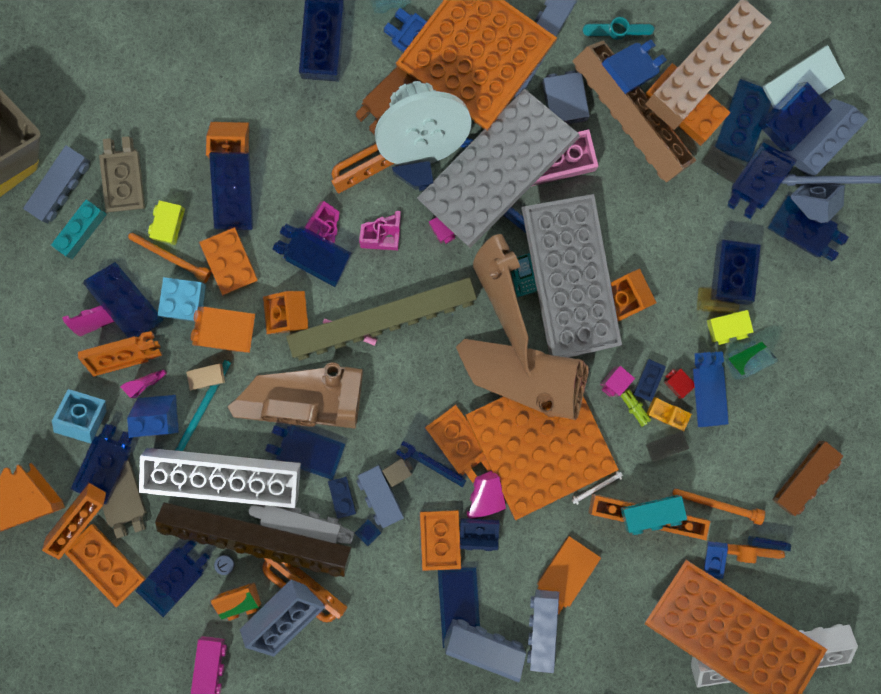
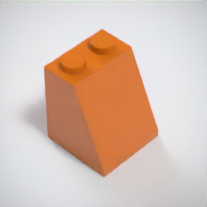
(223, 329)

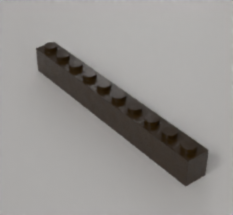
(253, 539)

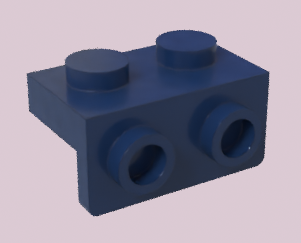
(479, 534)

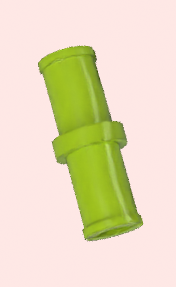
(635, 407)

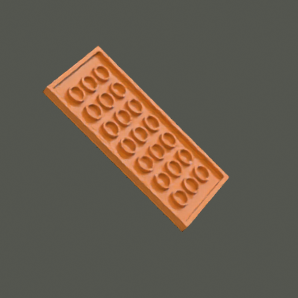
(734, 635)

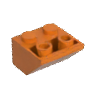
(227, 137)

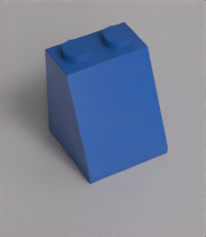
(153, 416)

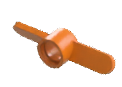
(749, 553)

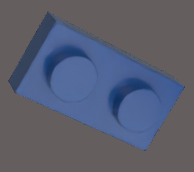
(715, 559)

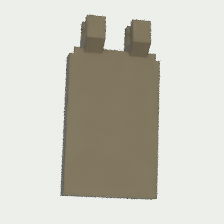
(121, 177)
(125, 504)

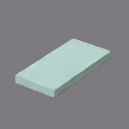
(817, 69)

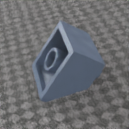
(819, 201)

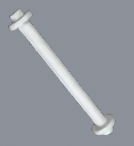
(596, 488)

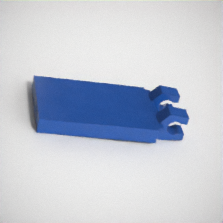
(403, 37)
(633, 66)
(710, 389)

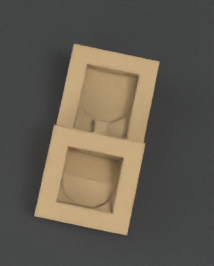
(205, 377)

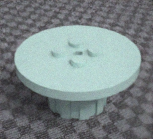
(421, 125)

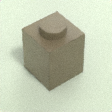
(398, 471)

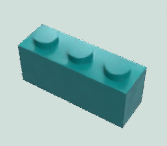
(78, 229)
(654, 514)

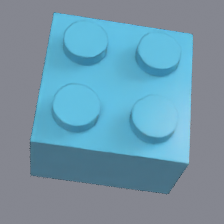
(180, 298)
(79, 416)

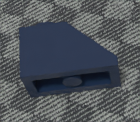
(415, 175)

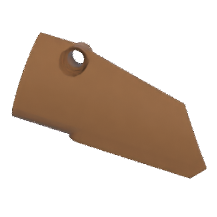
(493, 268)
(551, 381)
(303, 397)

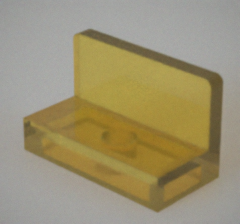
(705, 304)

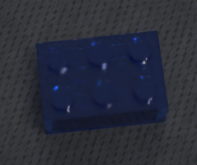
(795, 116)
(735, 272)

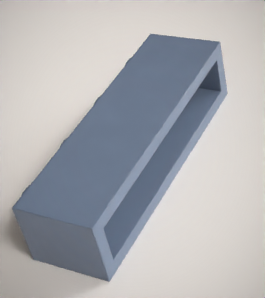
(57, 184)
(544, 631)

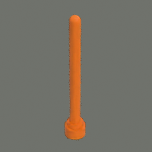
(201, 274)
(756, 516)

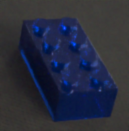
(322, 40)

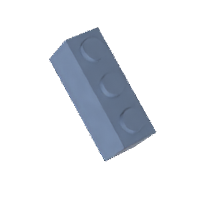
(380, 496)

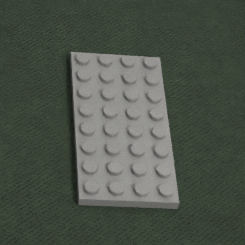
(498, 168)
(571, 276)

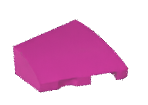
(324, 220)
(374, 233)
(88, 320)
(137, 386)
(487, 496)

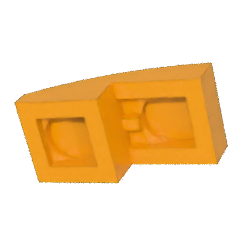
(668, 414)

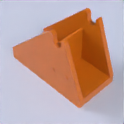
(25, 497)

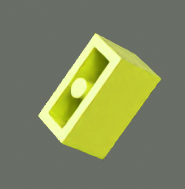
(166, 222)
(730, 326)

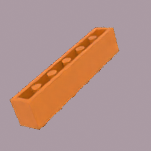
(611, 509)

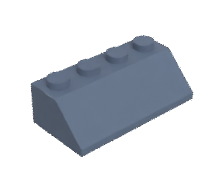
(827, 137)
(281, 619)
(485, 649)

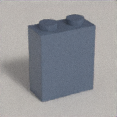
(566, 96)

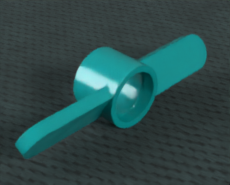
(607, 30)

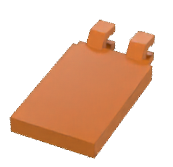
(120, 354)
(457, 442)
(568, 571)

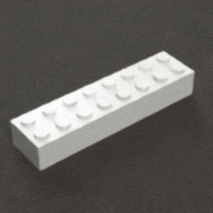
(219, 477)
(837, 639)

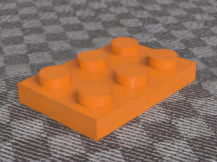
(228, 261)
(440, 540)

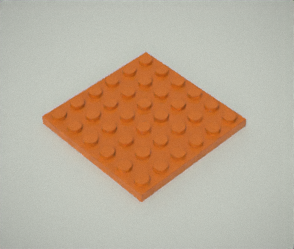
(477, 53)
(539, 454)

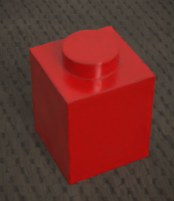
(679, 382)

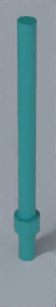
(200, 411)

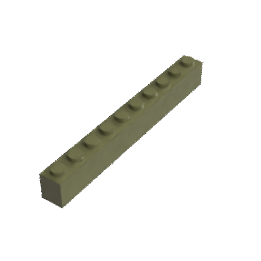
(381, 318)

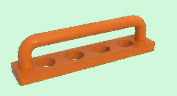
(359, 173)
(335, 606)

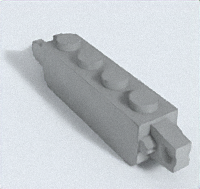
(300, 523)

